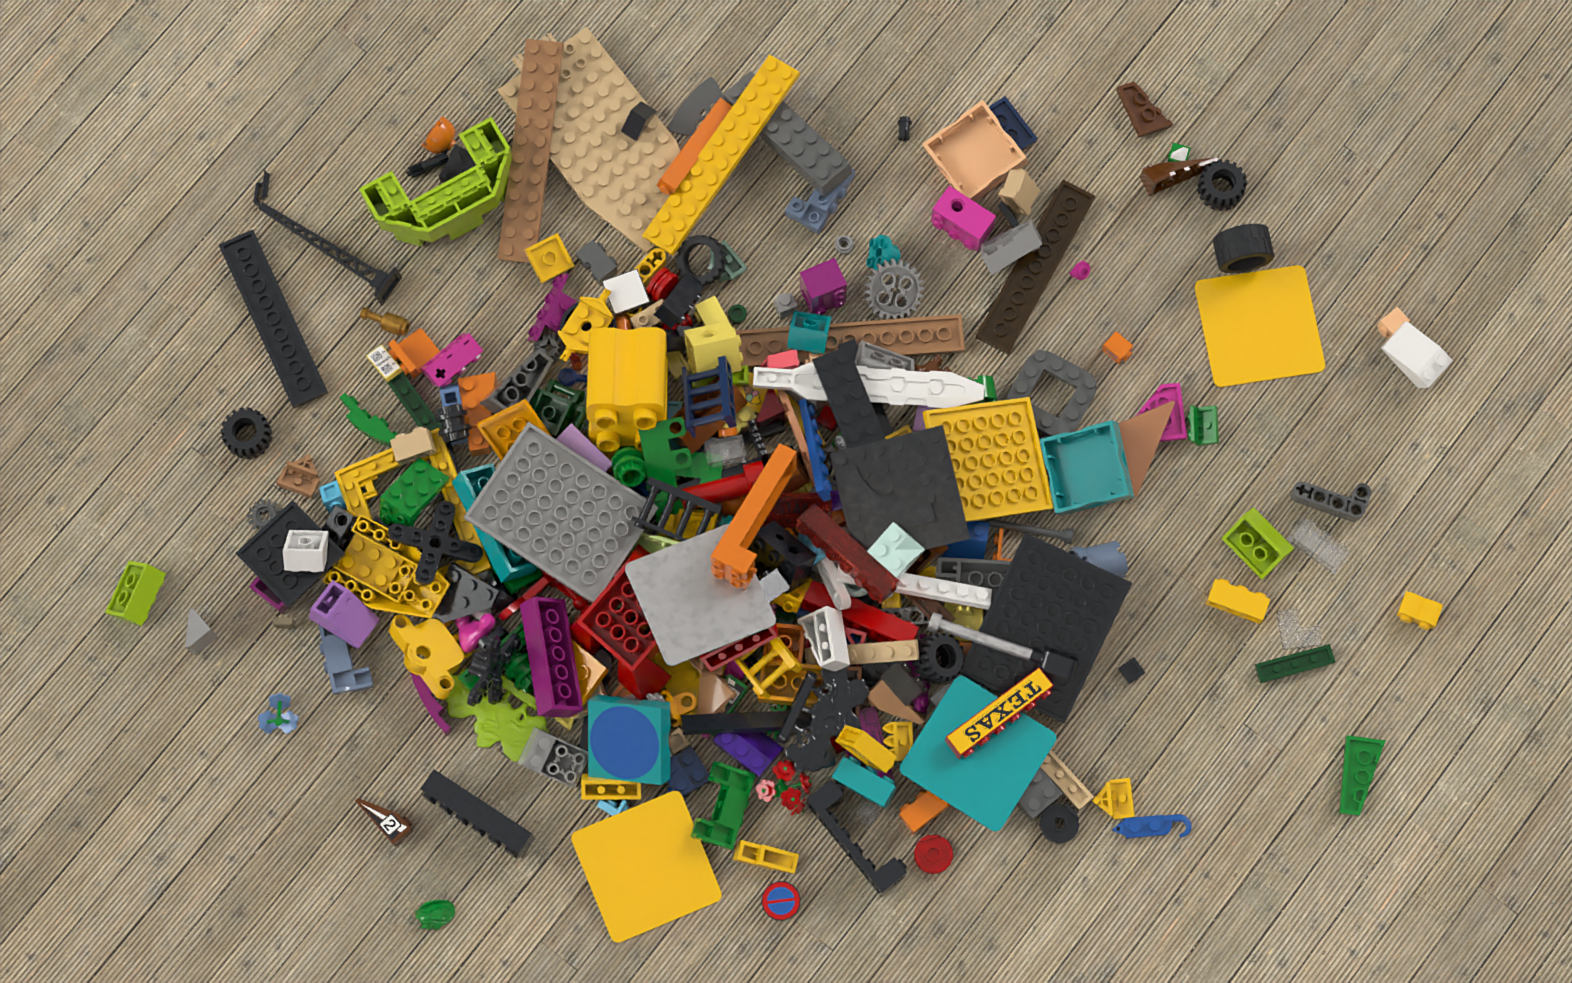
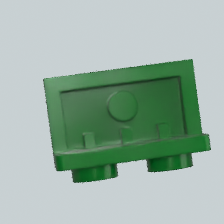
(1203, 425)

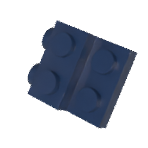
(686, 772)

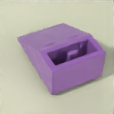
(343, 615)

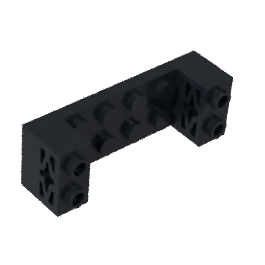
(823, 802)

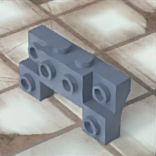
(817, 209)
(340, 665)

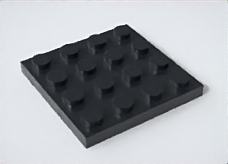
(265, 555)

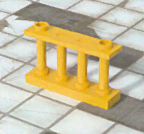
(778, 649)

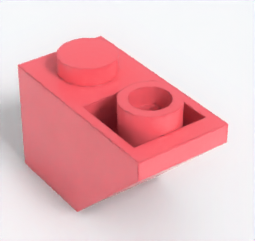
(782, 360)

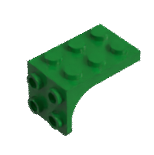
(411, 493)

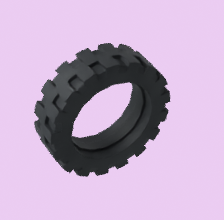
(719, 256)

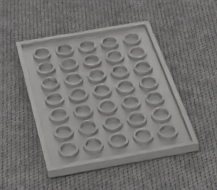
(559, 512)

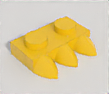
(900, 740)

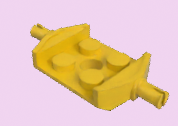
(590, 311)

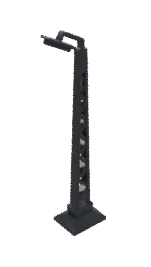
(381, 283)

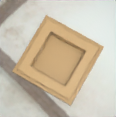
(677, 741)

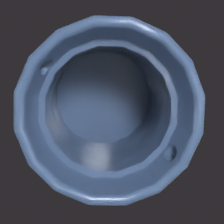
(1104, 556)

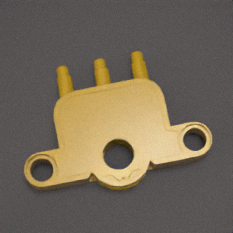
(436, 645)

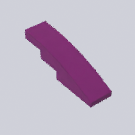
(430, 703)

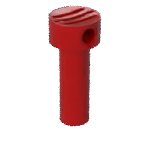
(728, 487)

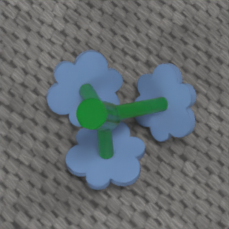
(283, 721)

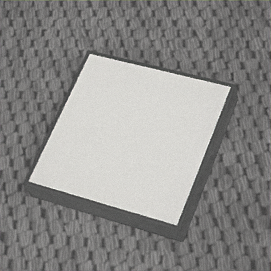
(627, 292)

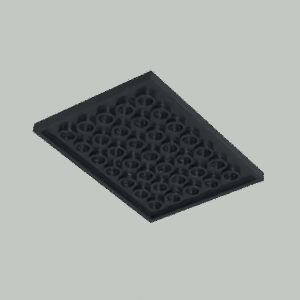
(1049, 604)

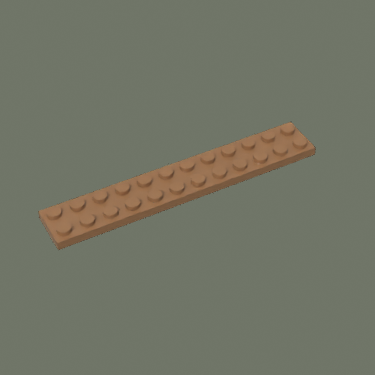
(530, 149)
(903, 336)

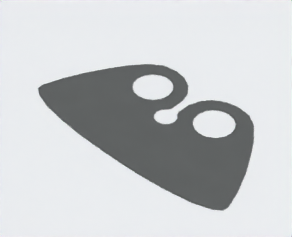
(689, 113)

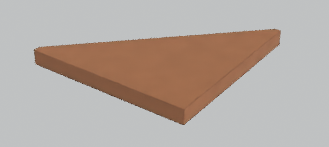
(1140, 440)

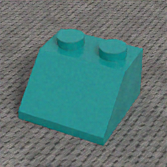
(809, 332)

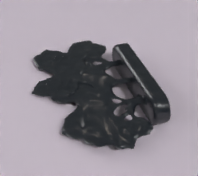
(828, 718)

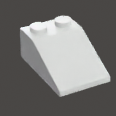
(1416, 355)

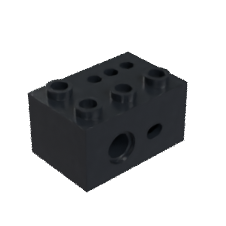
(783, 551)

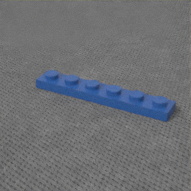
(816, 454)

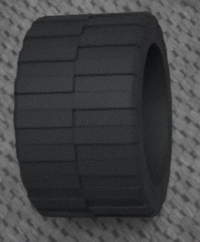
(1243, 248)

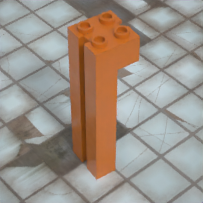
(731, 556)

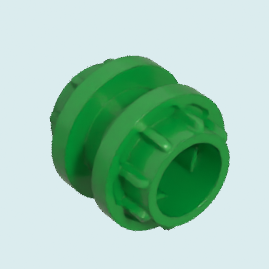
(629, 466)
(519, 671)

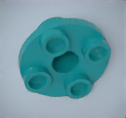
(880, 250)

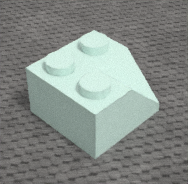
(896, 550)

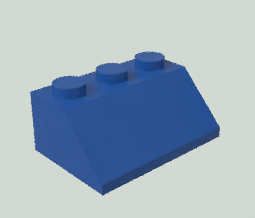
(972, 548)

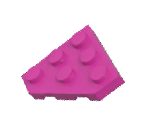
(1175, 427)

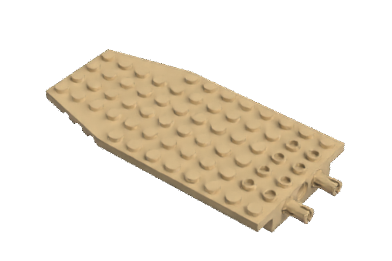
(587, 144)

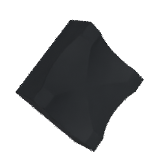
(457, 163)

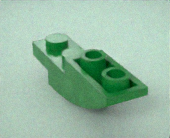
(373, 428)

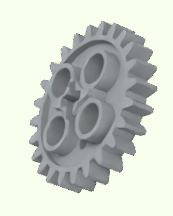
(877, 286)

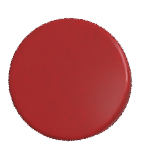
(661, 284)

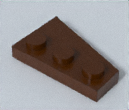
(1141, 112)

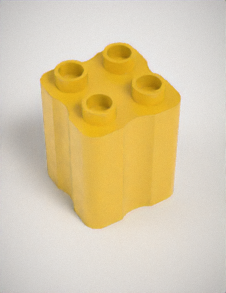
(625, 385)

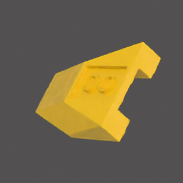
(385, 577)

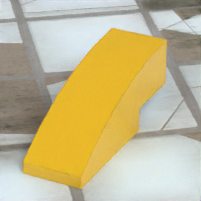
(765, 857)

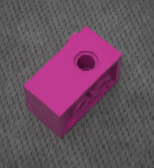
(962, 219)

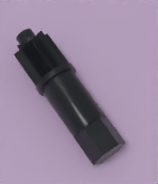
(426, 165)

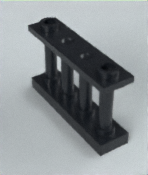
(674, 495)

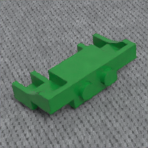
(729, 806)

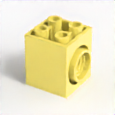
(710, 342)

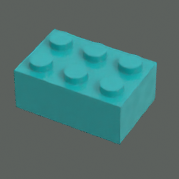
(865, 782)

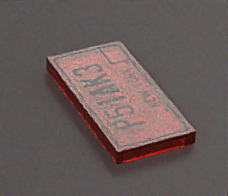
(792, 505)

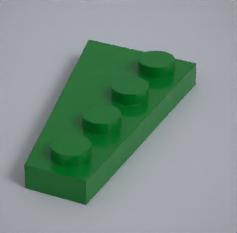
(1359, 765)

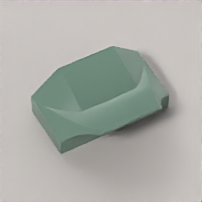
(734, 266)

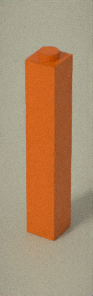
(689, 154)

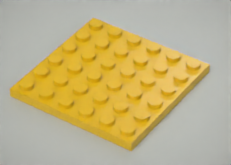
(995, 457)

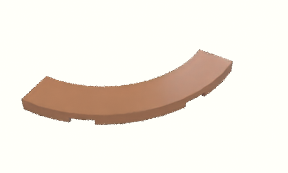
(797, 432)

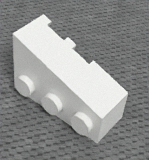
(827, 637)

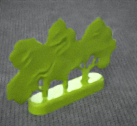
(497, 721)

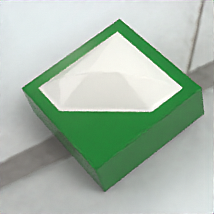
(1178, 153)

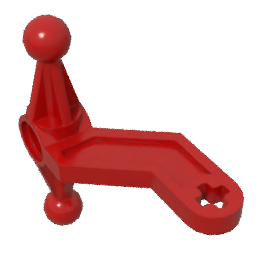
(578, 601)

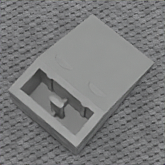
(554, 757)

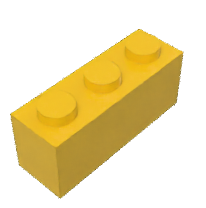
(1238, 600)
(608, 789)

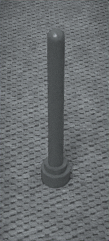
(1064, 535)

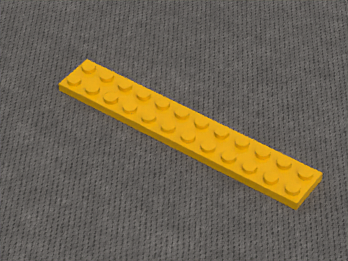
(721, 155)

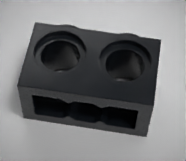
(334, 526)

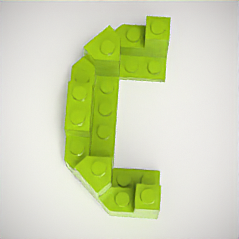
(452, 206)

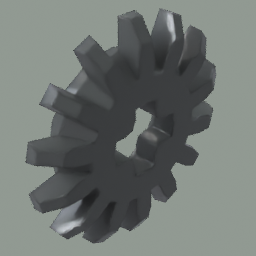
(262, 508)

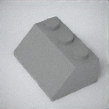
(881, 358)

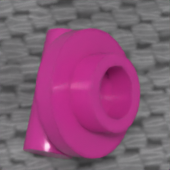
(1080, 271)

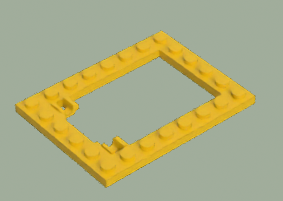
(363, 473)

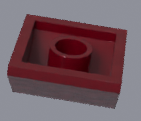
(771, 410)

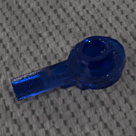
(568, 377)

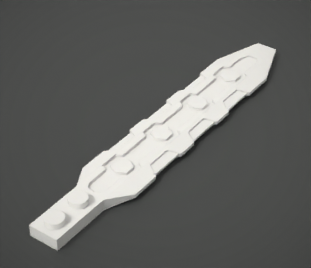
(891, 386)

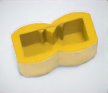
(1419, 610)

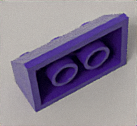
(749, 749)

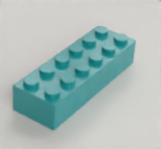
(505, 561)

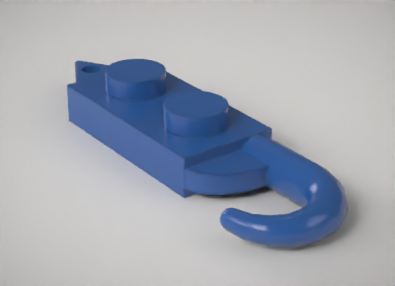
(1151, 826)

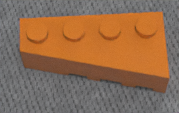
(472, 392)

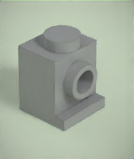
(785, 305)

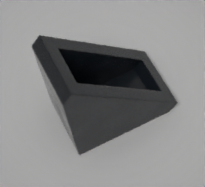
(638, 120)

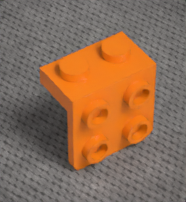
(413, 352)

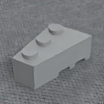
(1010, 246)

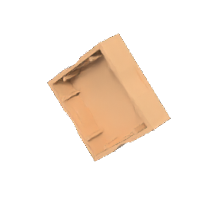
(975, 152)

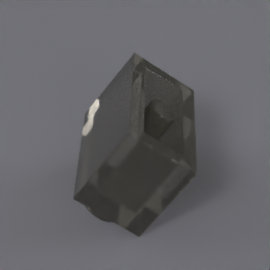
(904, 682)

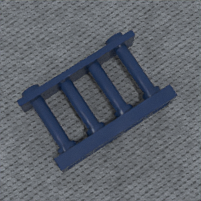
(726, 398)

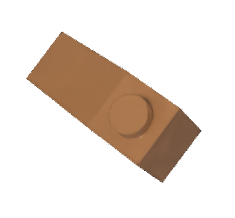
(885, 700)

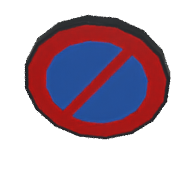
(780, 901)

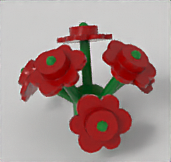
(790, 797)

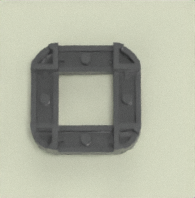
(1083, 381)

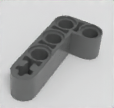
(1329, 497)

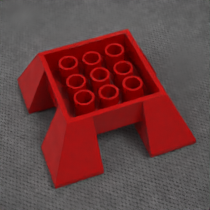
(601, 622)

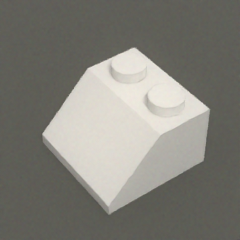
(305, 550)

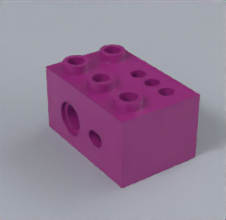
(823, 287)

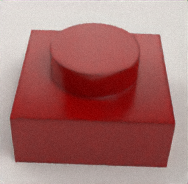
(827, 419)

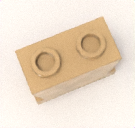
(1019, 192)

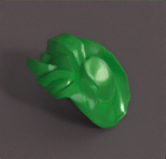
(435, 914)

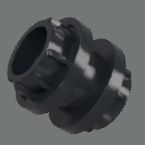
(452, 423)

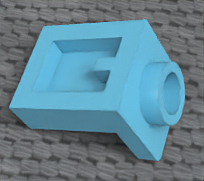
(332, 496)
(611, 807)

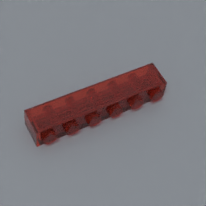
(847, 553)

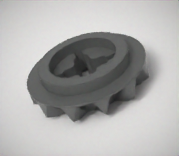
(555, 342)

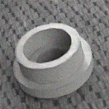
(844, 239)

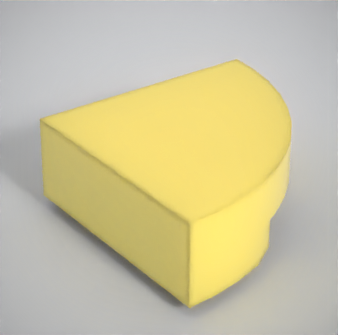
(566, 722)

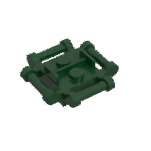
(557, 411)

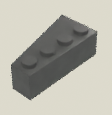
(519, 383)

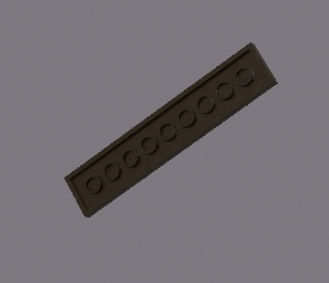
(1035, 268)

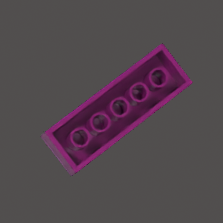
(551, 657)

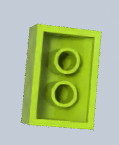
(1257, 543)
(135, 593)

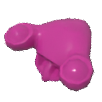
(473, 631)

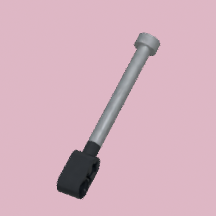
(1047, 660)

